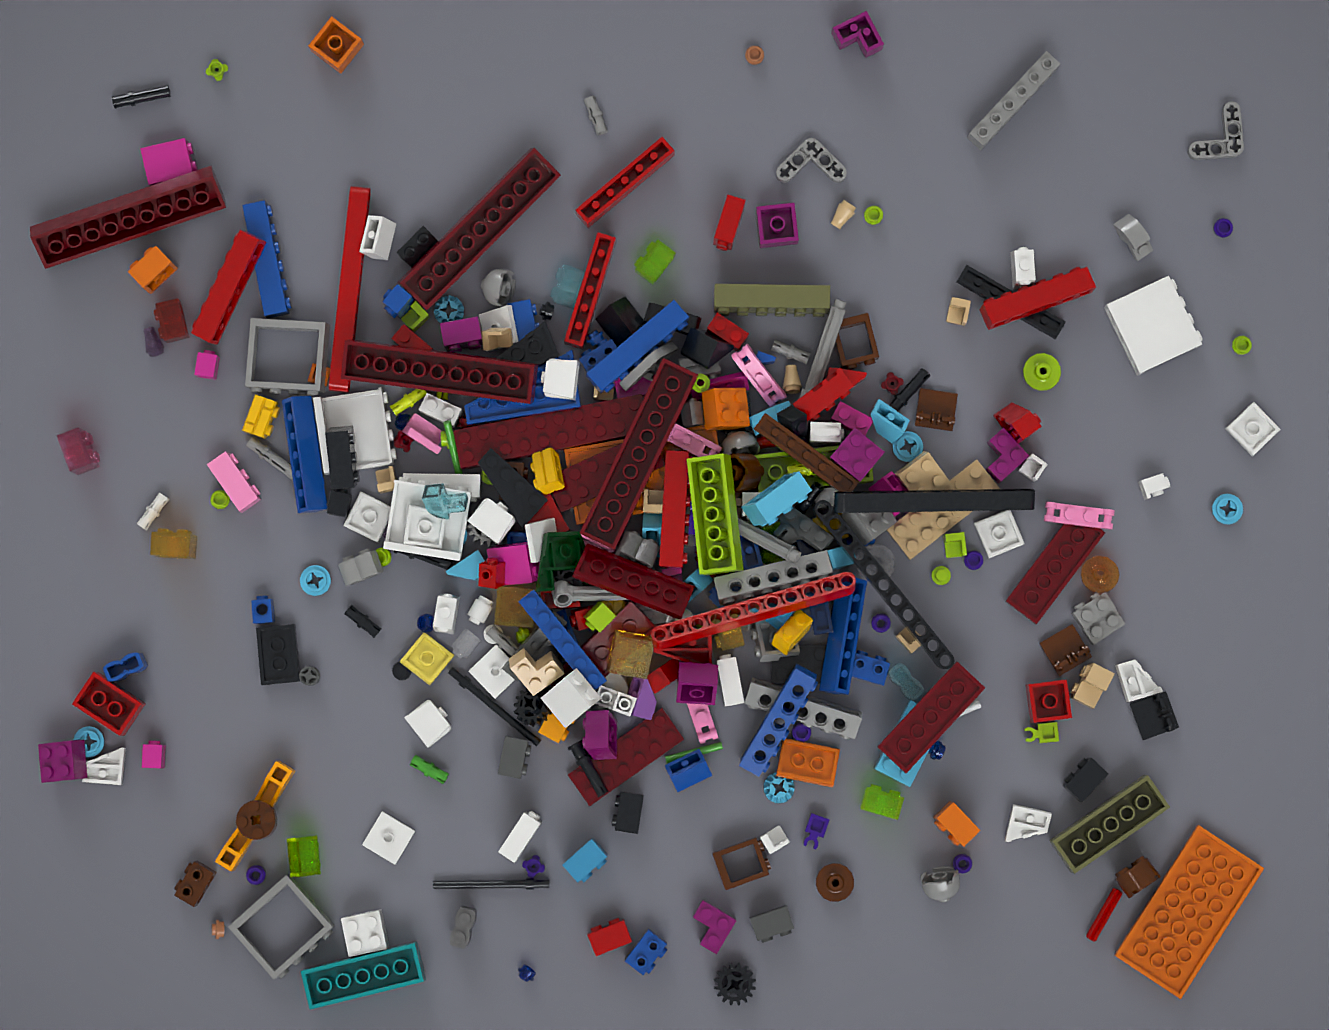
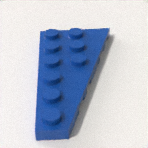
(489, 410)

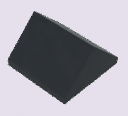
(620, 320)
(705, 347)

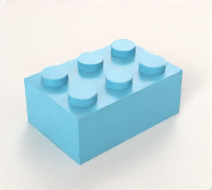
(777, 499)

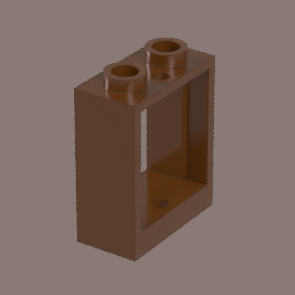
(867, 359)
(722, 869)

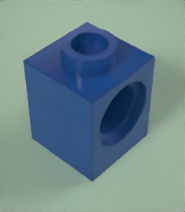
(269, 617)

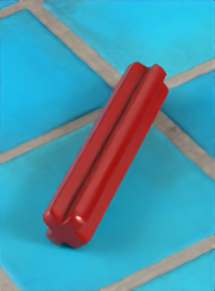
(1104, 914)

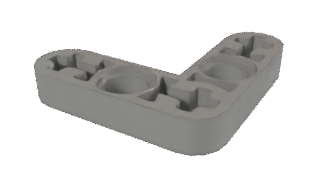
(1224, 144)
(807, 157)
(647, 364)

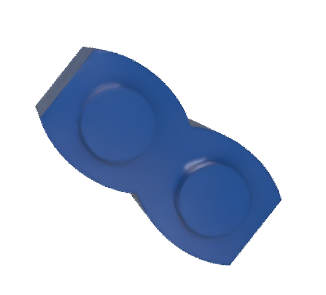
(129, 664)

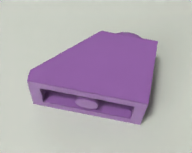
(646, 701)

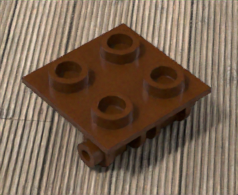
(936, 409)
(1065, 650)

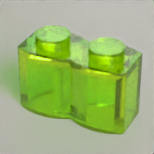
(654, 262)

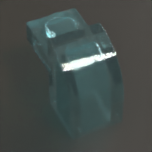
(440, 503)

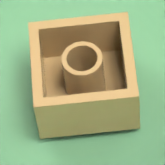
(922, 474)

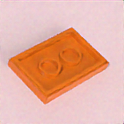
(808, 762)

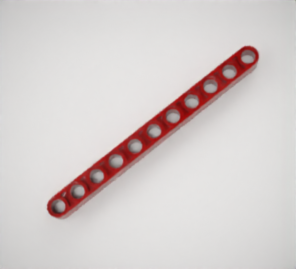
(349, 283)
(759, 603)

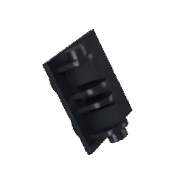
(417, 246)
(1154, 715)

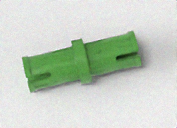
(429, 769)

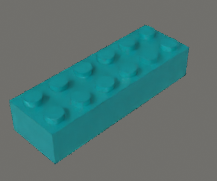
(363, 975)

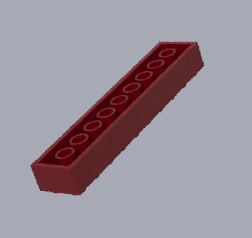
(127, 217)
(479, 228)
(439, 371)
(556, 430)
(639, 454)

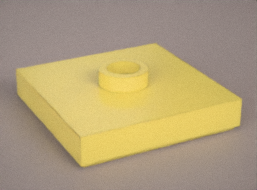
(427, 658)

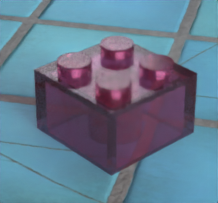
(78, 451)

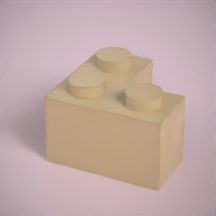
(536, 674)
(1091, 684)

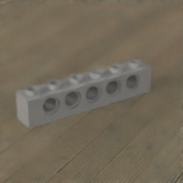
(1013, 100)
(762, 574)
(814, 705)

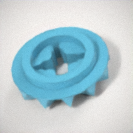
(442, 304)
(911, 438)
(1234, 504)
(307, 577)
(94, 734)
(780, 797)

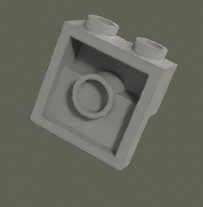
(1097, 617)
(763, 634)

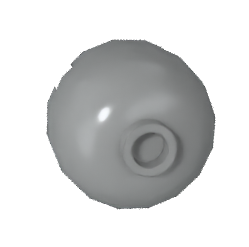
(498, 287)
(740, 443)
(941, 884)

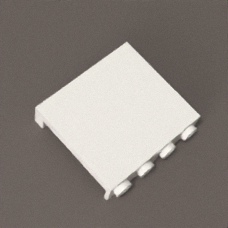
(1153, 325)
(369, 420)
(410, 493)

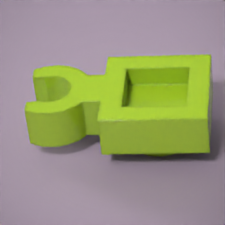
(1045, 733)

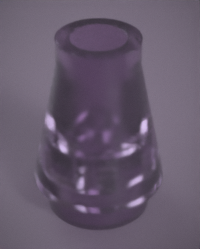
(153, 344)

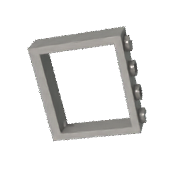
(288, 325)
(259, 904)

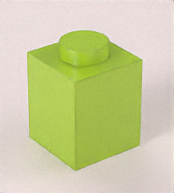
(599, 616)

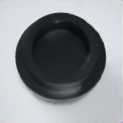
(546, 311)
(400, 671)

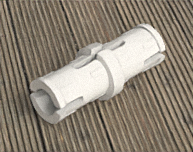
(153, 511)

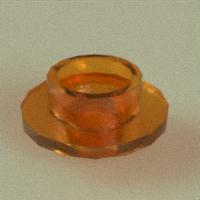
(1096, 582)

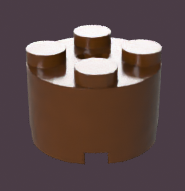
(746, 472)
(245, 820)
(1137, 877)

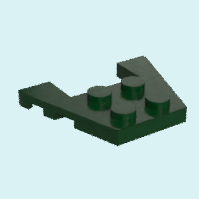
(558, 553)

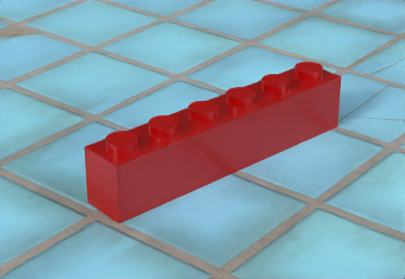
(625, 182)
(228, 287)
(590, 291)
(1037, 297)
(675, 510)

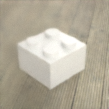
(365, 933)

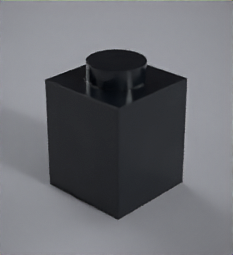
(339, 503)

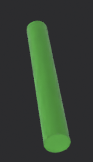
(452, 446)
(704, 749)

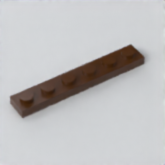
(805, 454)

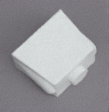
(1022, 267)
(560, 378)
(825, 434)
(492, 520)
(446, 613)
(429, 722)

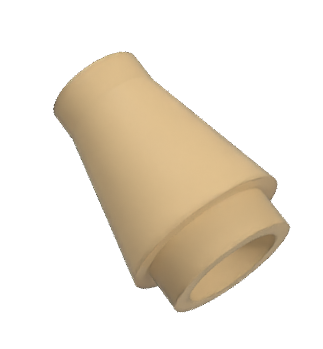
(843, 214)
(791, 380)

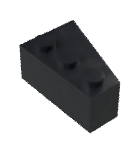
(342, 457)

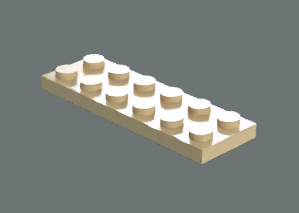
(920, 529)

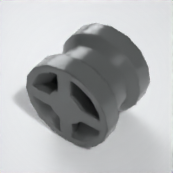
(305, 675)

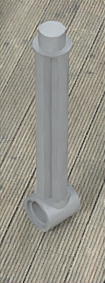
(825, 345)
(768, 541)
(565, 594)

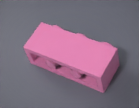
(234, 481)

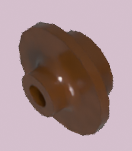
(827, 875)

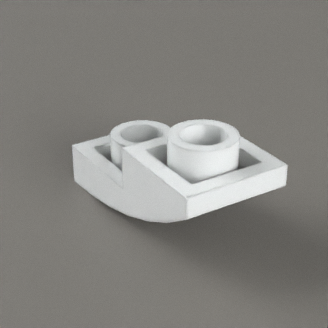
(616, 700)

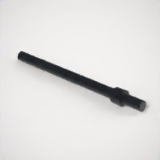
(465, 682)
(529, 884)

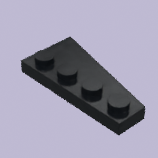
(534, 348)
(515, 491)

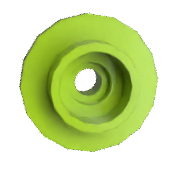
(1040, 381)

